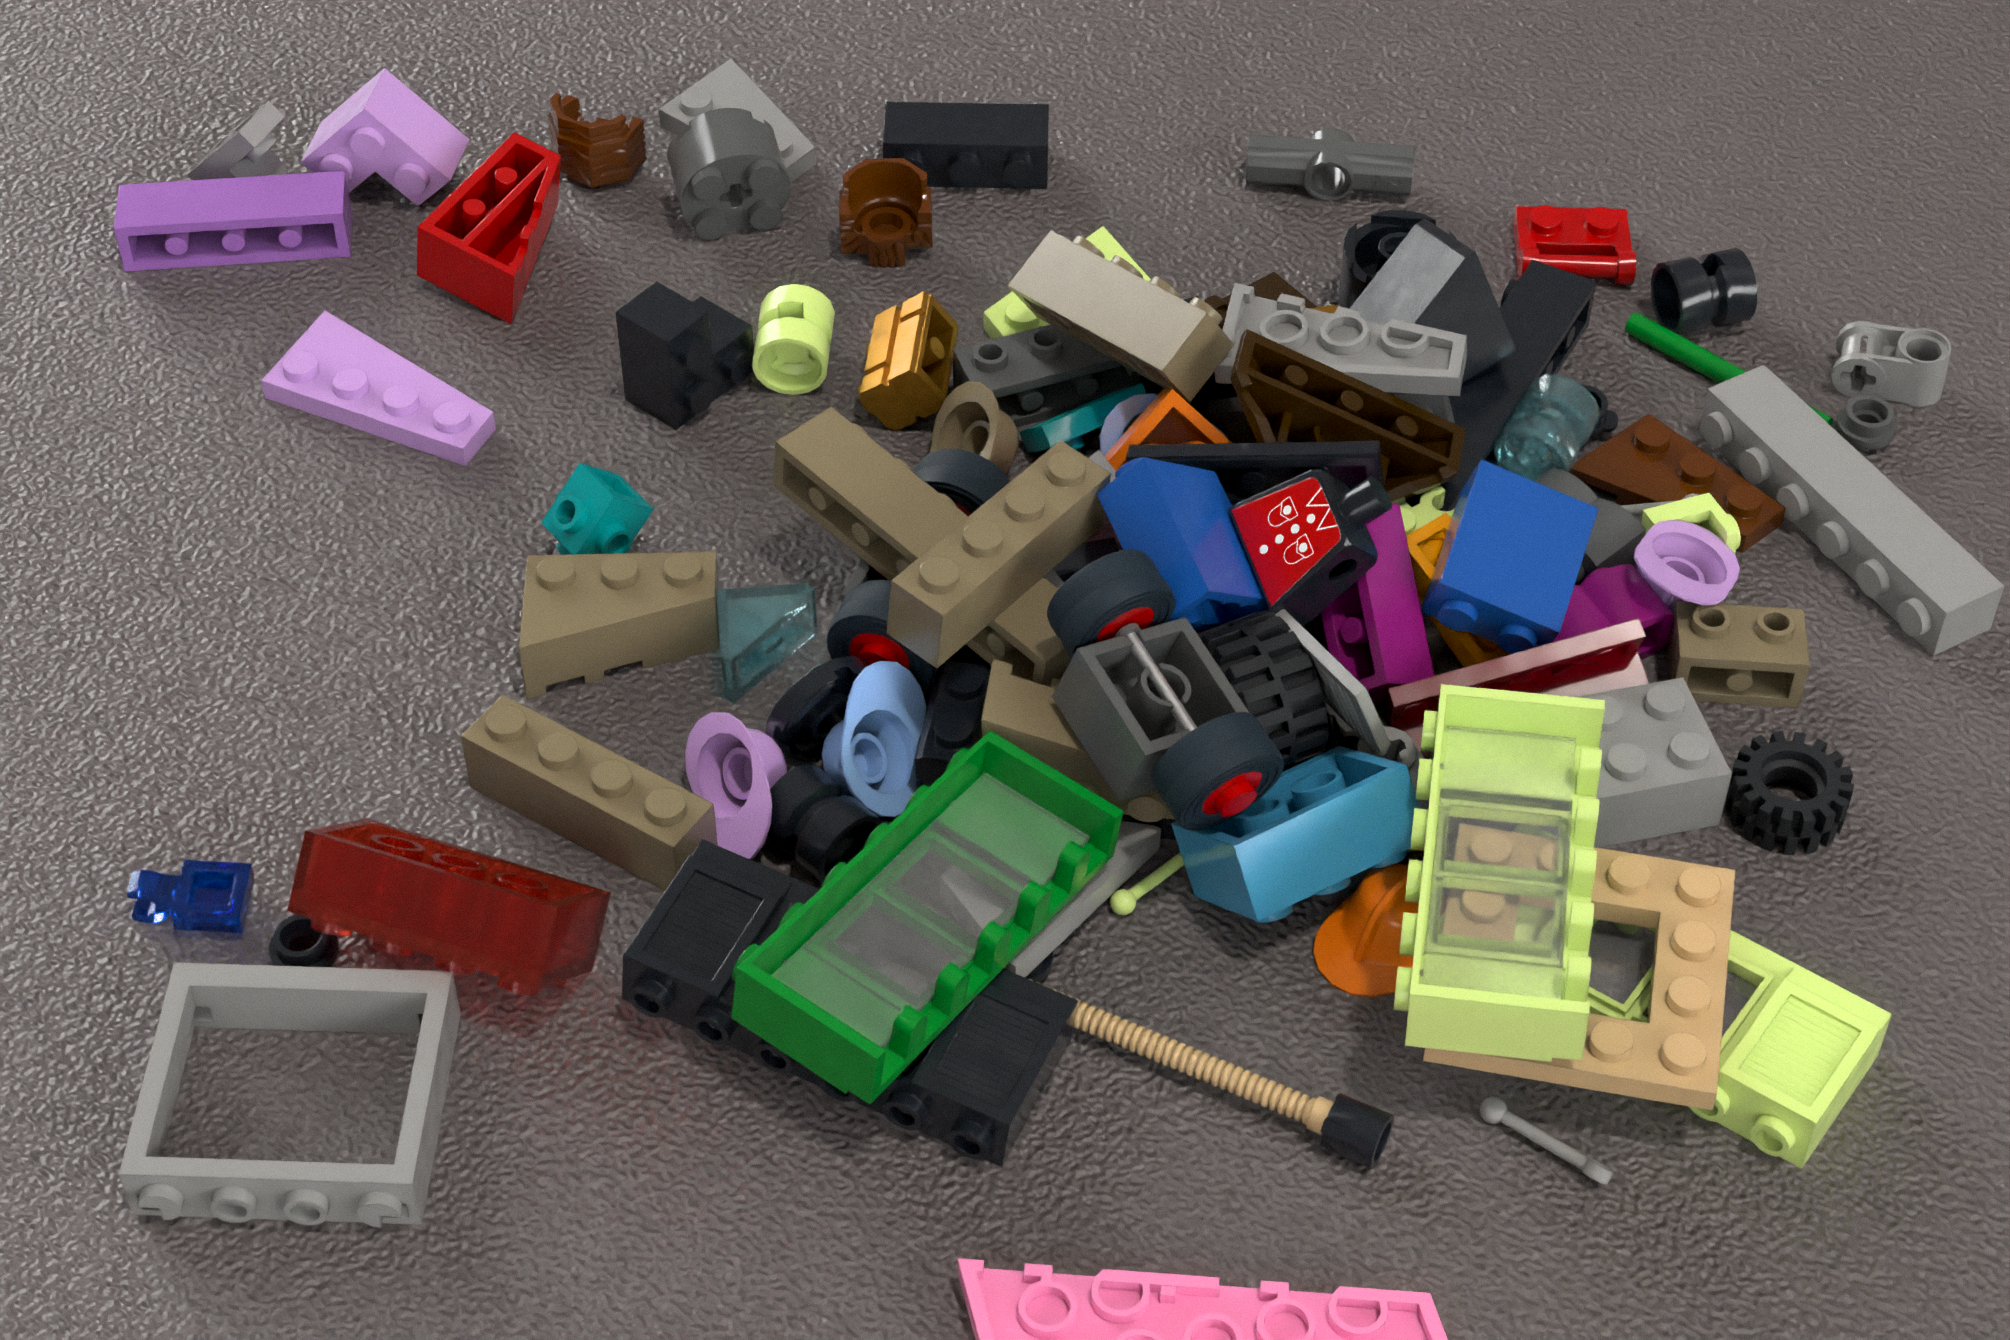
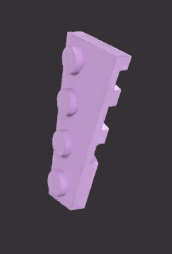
(372, 389)

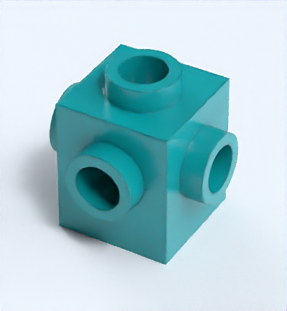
(596, 513)

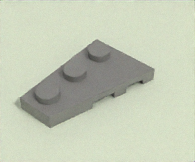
(732, 88)

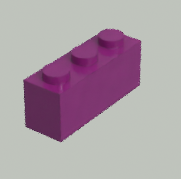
(1379, 620)

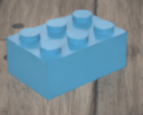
(1304, 835)

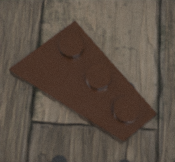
(1659, 465)

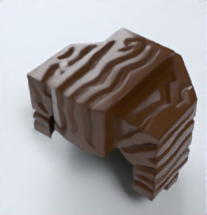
(597, 150)
(885, 210)

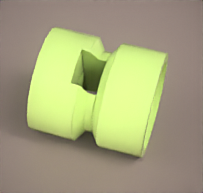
(793, 339)

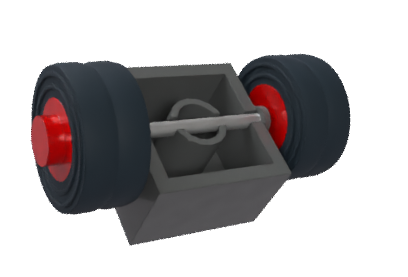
(863, 615)
(1154, 697)

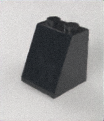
(1443, 287)

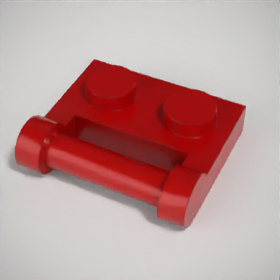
(1576, 240)

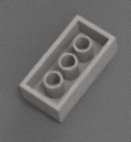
(1656, 764)

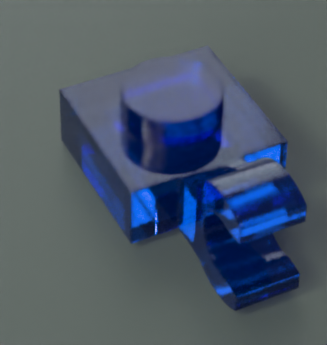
(201, 898)

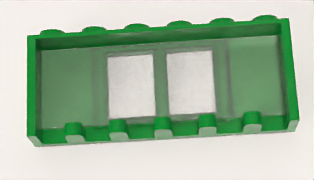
(923, 916)

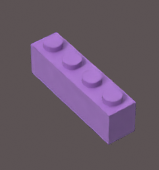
(233, 221)

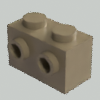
(1740, 653)

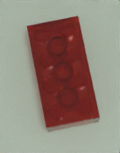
(448, 904)

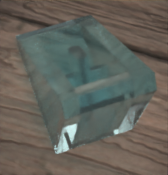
(761, 631)

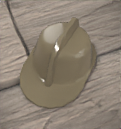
(976, 424)

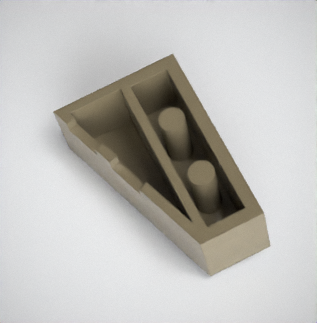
(1033, 722)

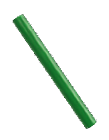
(1687, 352)

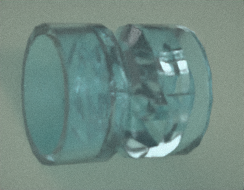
(1547, 427)

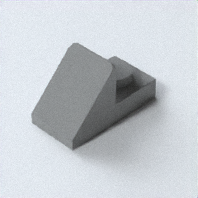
(244, 149)

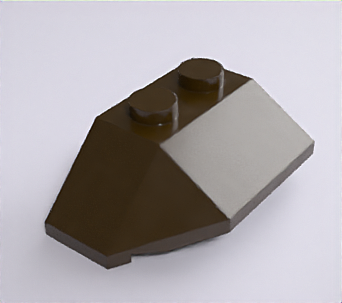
(1307, 401)

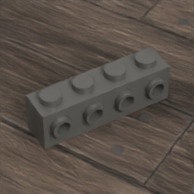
(1040, 373)

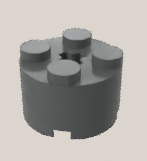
(729, 173)

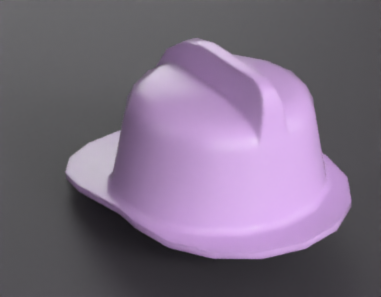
(1686, 563)
(735, 773)

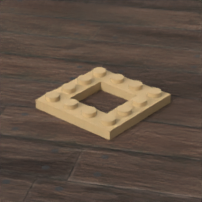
(1679, 1047)

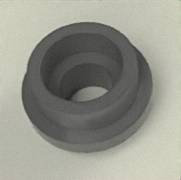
(1867, 422)

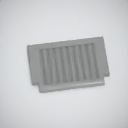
(1342, 690)

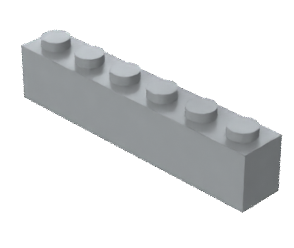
(1851, 510)

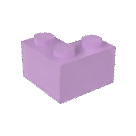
(388, 133)

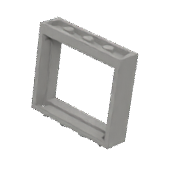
(303, 1001)

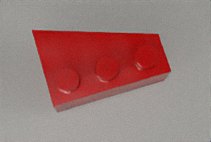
(492, 227)

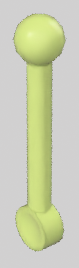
(1124, 900)

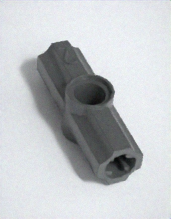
(1330, 164)

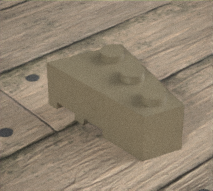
(613, 612)

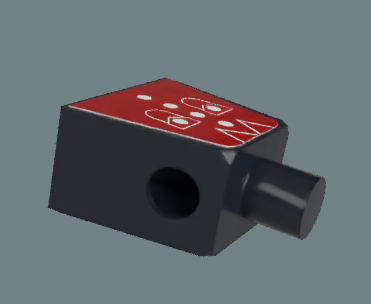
(1309, 539)

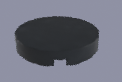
(813, 708)

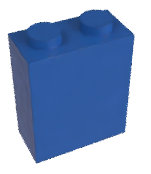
(1186, 529)
(1509, 559)

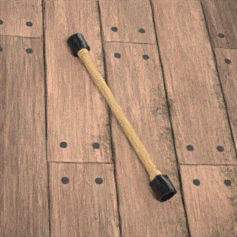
(1344, 1125)

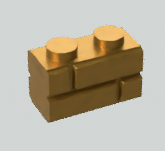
(908, 361)

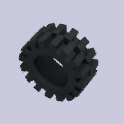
(1783, 819)

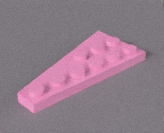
(1181, 1307)

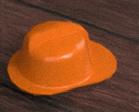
(1362, 937)

